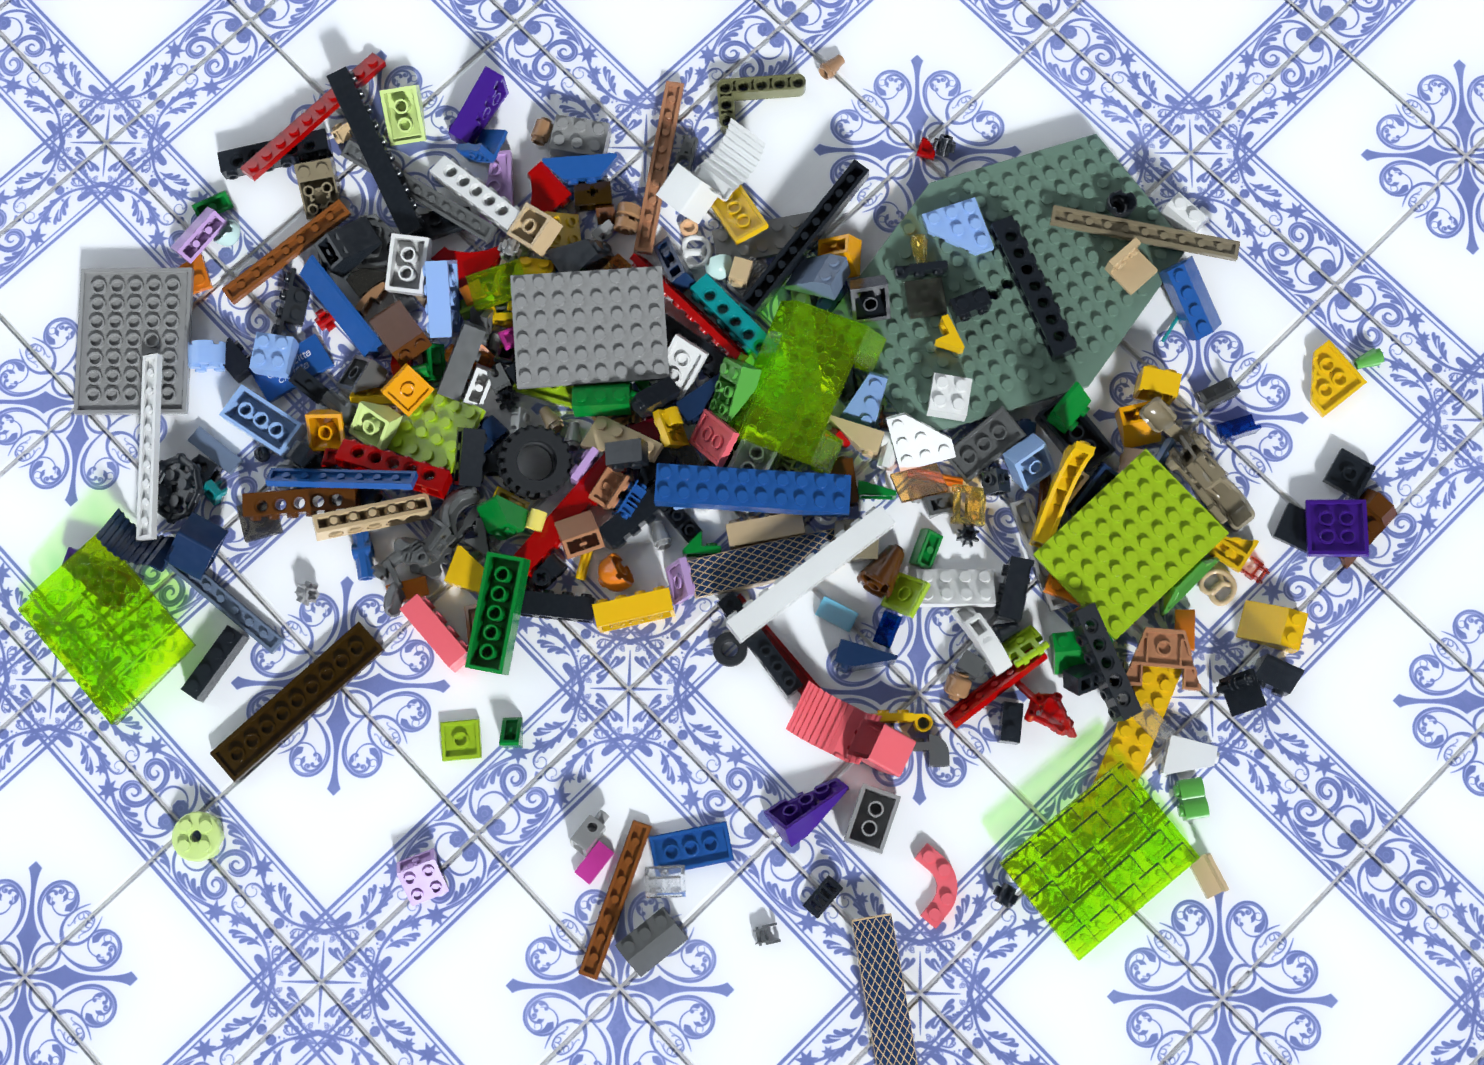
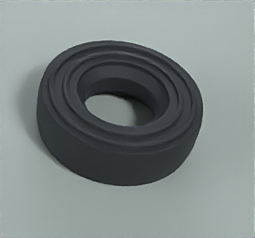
(721, 657)

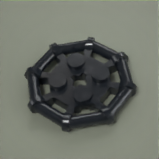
(187, 496)

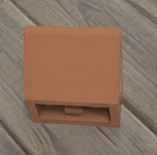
(579, 534)

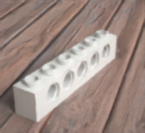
(443, 174)

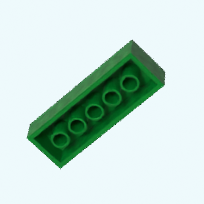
(497, 613)

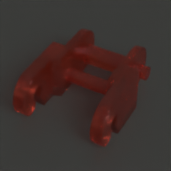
(1259, 565)

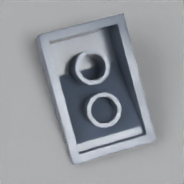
(820, 276)

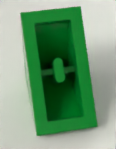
(511, 733)

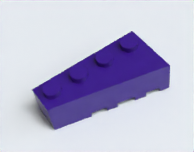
(479, 107)

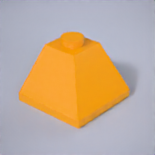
(324, 429)

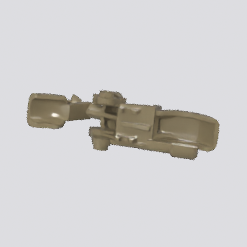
(1198, 467)

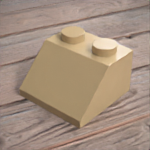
(534, 229)

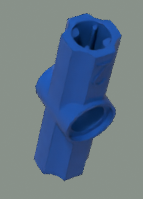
(363, 554)

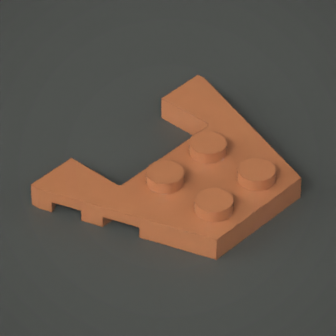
(1166, 650)

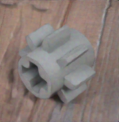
(509, 249)
(307, 593)

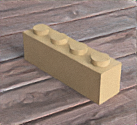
(763, 529)

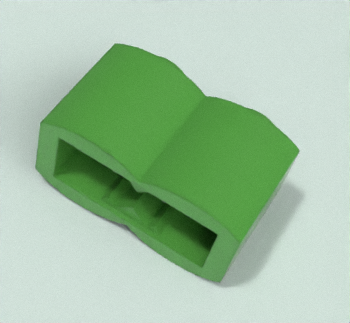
(1191, 799)

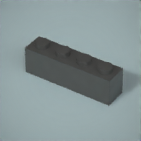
(461, 361)

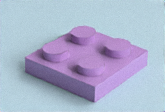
(587, 460)
(680, 580)

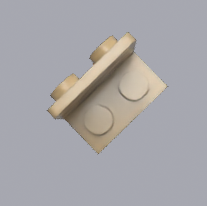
(1131, 267)

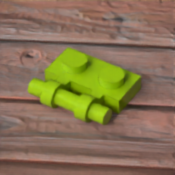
(1021, 642)

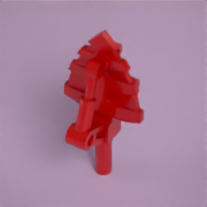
(1051, 711)

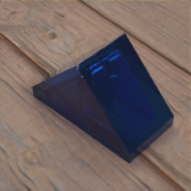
(887, 629)

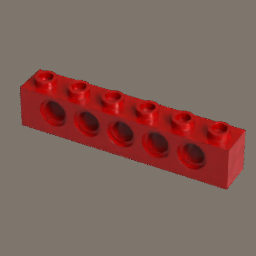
(352, 448)

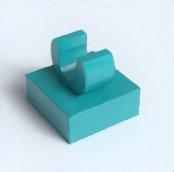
(213, 492)

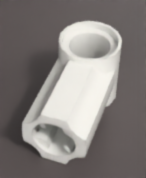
(887, 455)

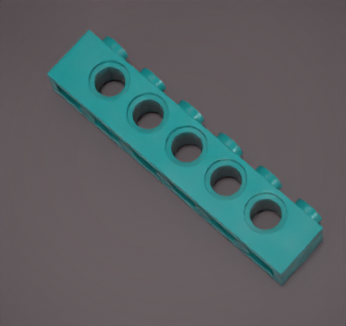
(707, 286)

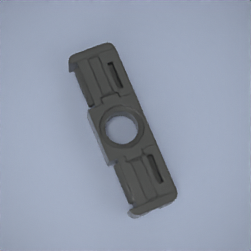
(687, 151)

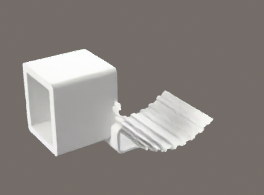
(715, 177)

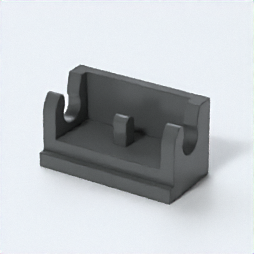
(499, 381)
(1216, 394)

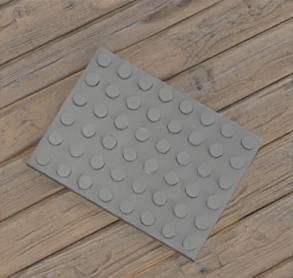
(119, 322)
(589, 327)

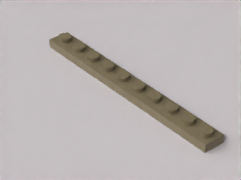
(1145, 233)

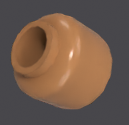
(957, 685)

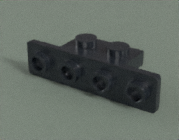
(293, 304)

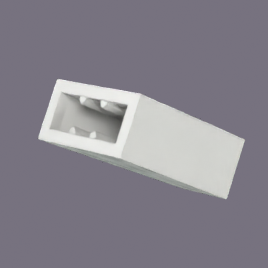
(1187, 755)

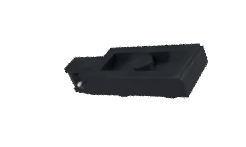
(920, 269)

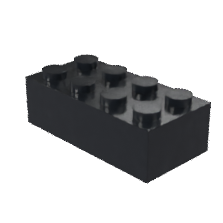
(1084, 431)

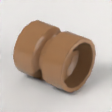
(627, 218)

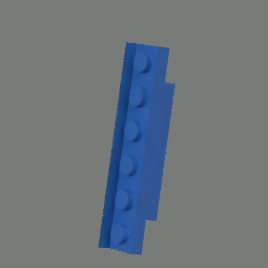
(340, 308)

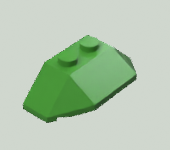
(1185, 584)

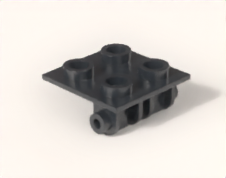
(1242, 692)

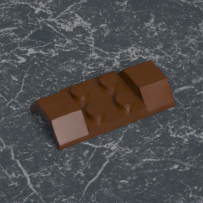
(1379, 515)

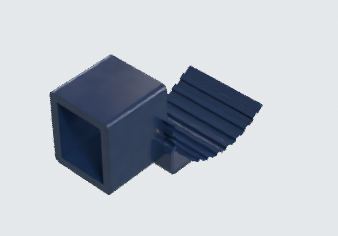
(189, 551)

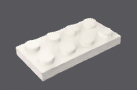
(958, 587)

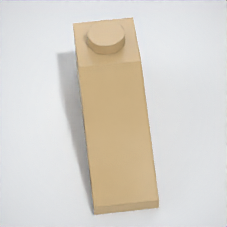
(862, 438)

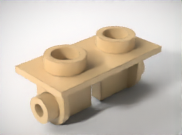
(342, 132)

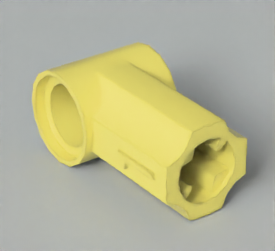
(536, 520)

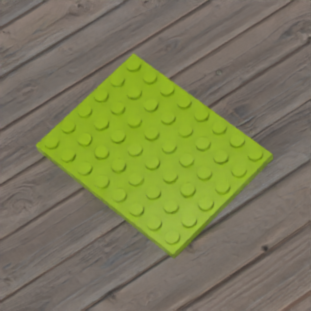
(1131, 543)

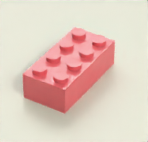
(433, 629)

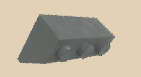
(651, 942)

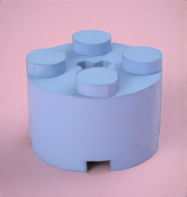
(206, 355)

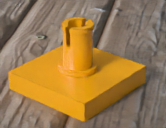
(407, 389)

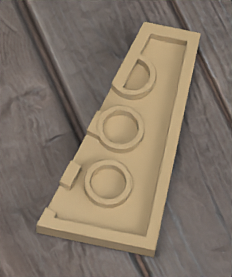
(607, 430)

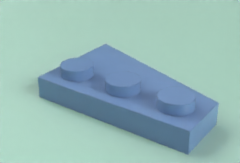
(867, 401)

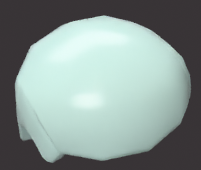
(229, 234)
(719, 266)

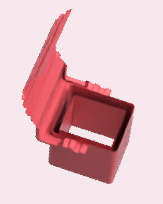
(831, 727)

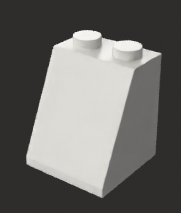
(1184, 214)

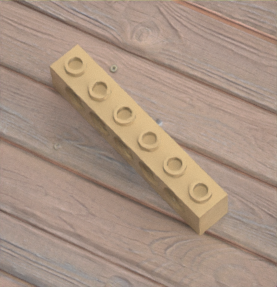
(372, 516)

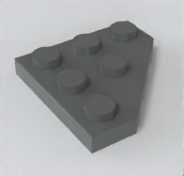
(380, 255)

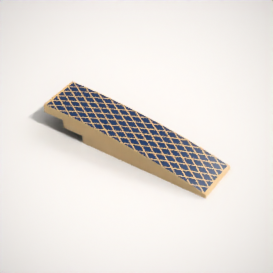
(754, 564)
(884, 990)

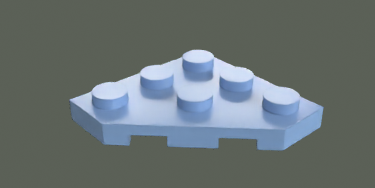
(960, 226)

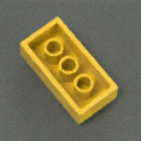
(634, 609)

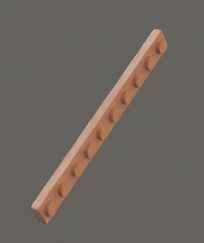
(659, 167)

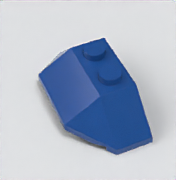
(581, 168)

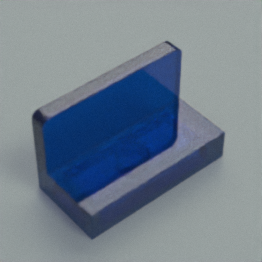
(1236, 428)

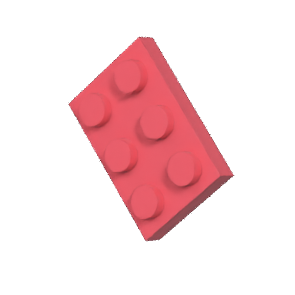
(713, 438)

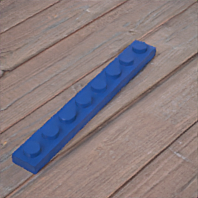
(341, 478)

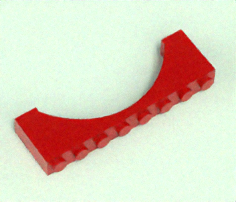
(547, 196)

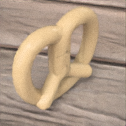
(1218, 586)

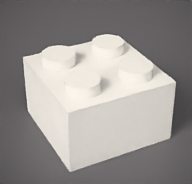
(949, 397)

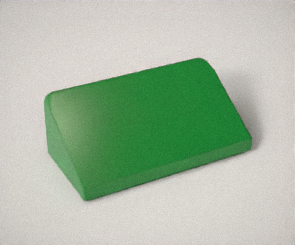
(219, 202)
(436, 360)
(925, 549)

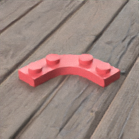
(946, 885)

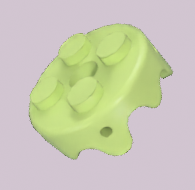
(210, 841)

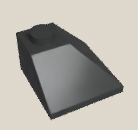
(362, 375)

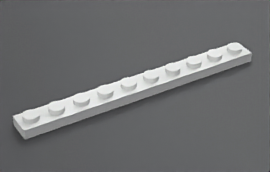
(149, 447)

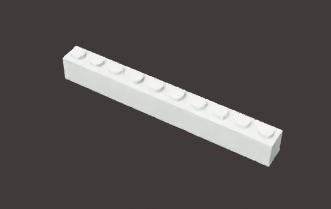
(809, 574)

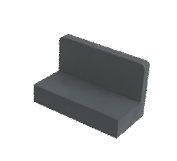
(484, 319)

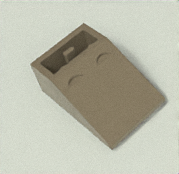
(317, 184)

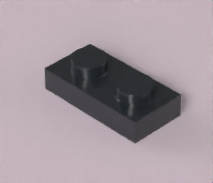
(308, 385)

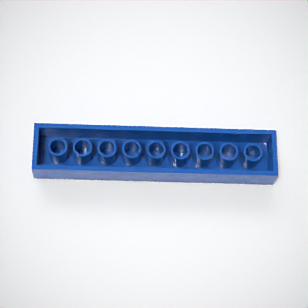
(752, 490)

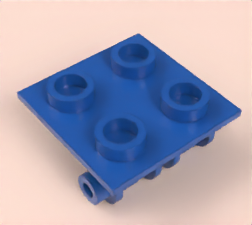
(626, 510)

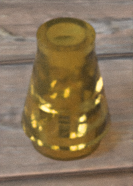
(919, 247)

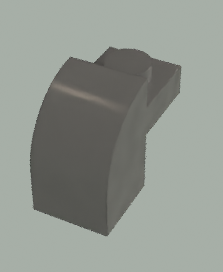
(937, 750)

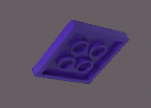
(1336, 528)

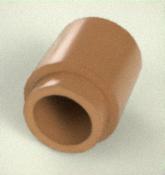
(541, 131)

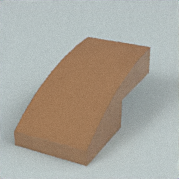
(376, 294)

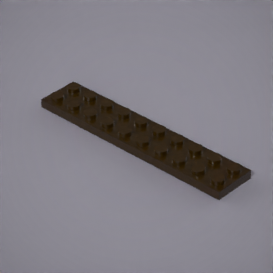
(297, 702)

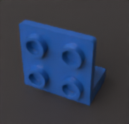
(485, 148)

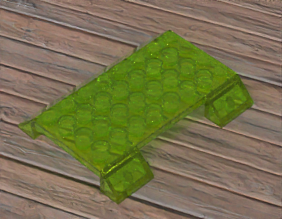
(801, 380)

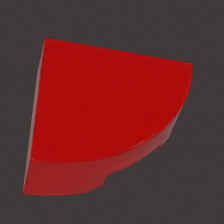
(926, 150)
(838, 433)
(329, 457)

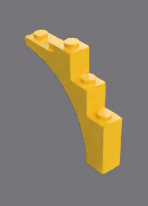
(1062, 484)

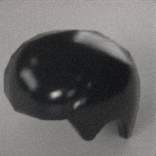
(1121, 203)

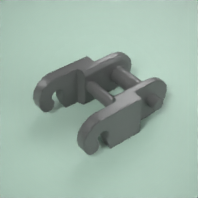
(767, 941)

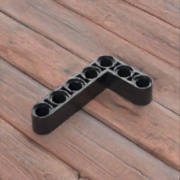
(306, 458)

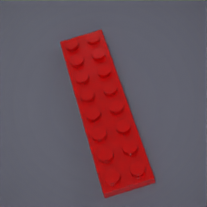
(694, 314)

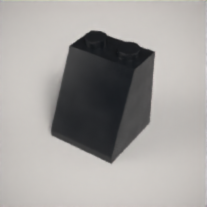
(581, 255)

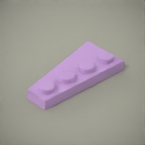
(501, 177)

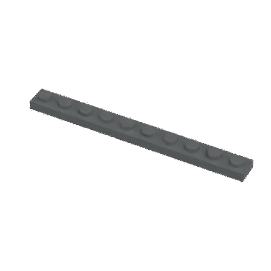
(432, 199)

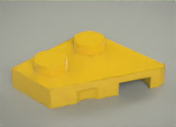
(1234, 551)

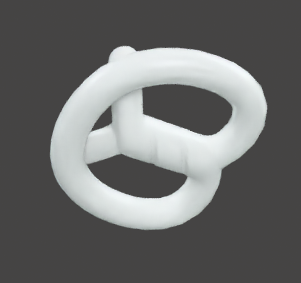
(697, 252)

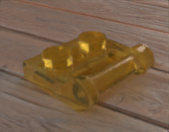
(974, 505)

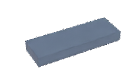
(215, 450)

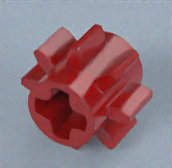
(325, 320)

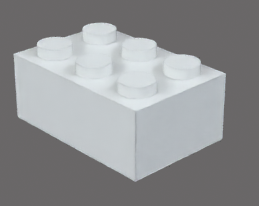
(406, 264)

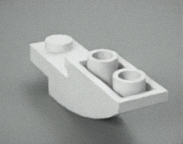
(984, 639)

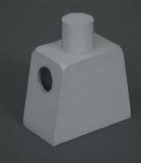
(585, 840)

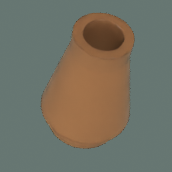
(830, 68)

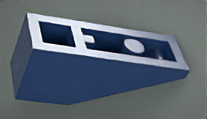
(674, 265)
(694, 403)

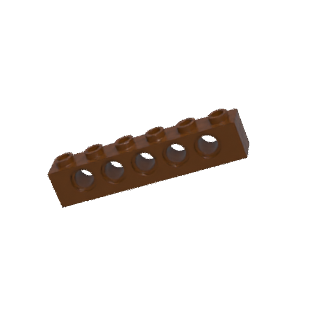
(253, 502)

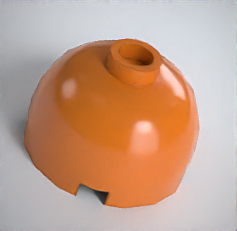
(614, 574)

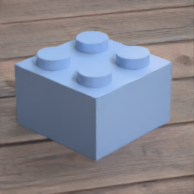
(274, 355)
(1029, 461)

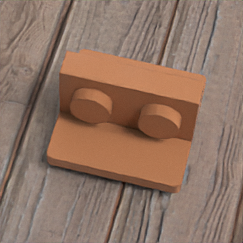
(608, 488)

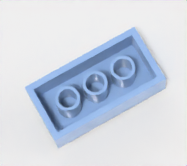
(442, 298)
(262, 421)

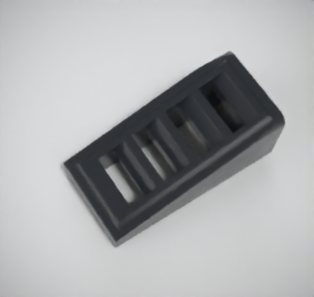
(833, 883)

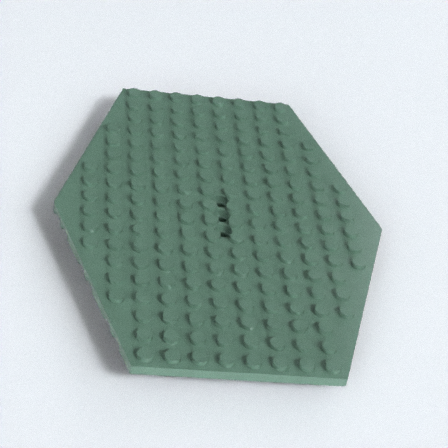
(1003, 346)

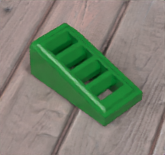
(871, 491)

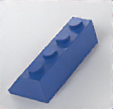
(1190, 299)

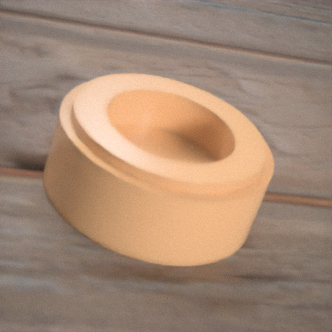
(688, 227)

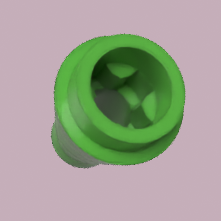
(1369, 359)

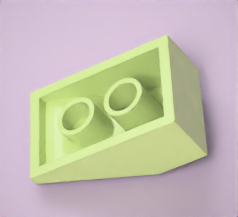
(404, 114)

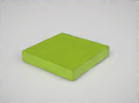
(906, 595)
(461, 740)

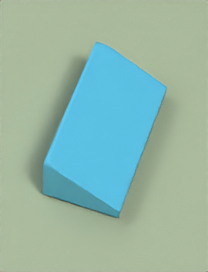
(836, 614)

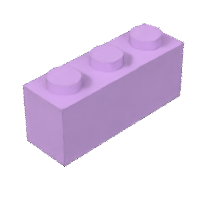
(199, 235)

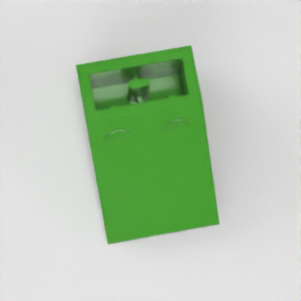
(734, 387)

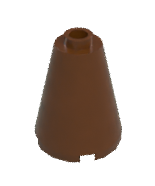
(881, 574)

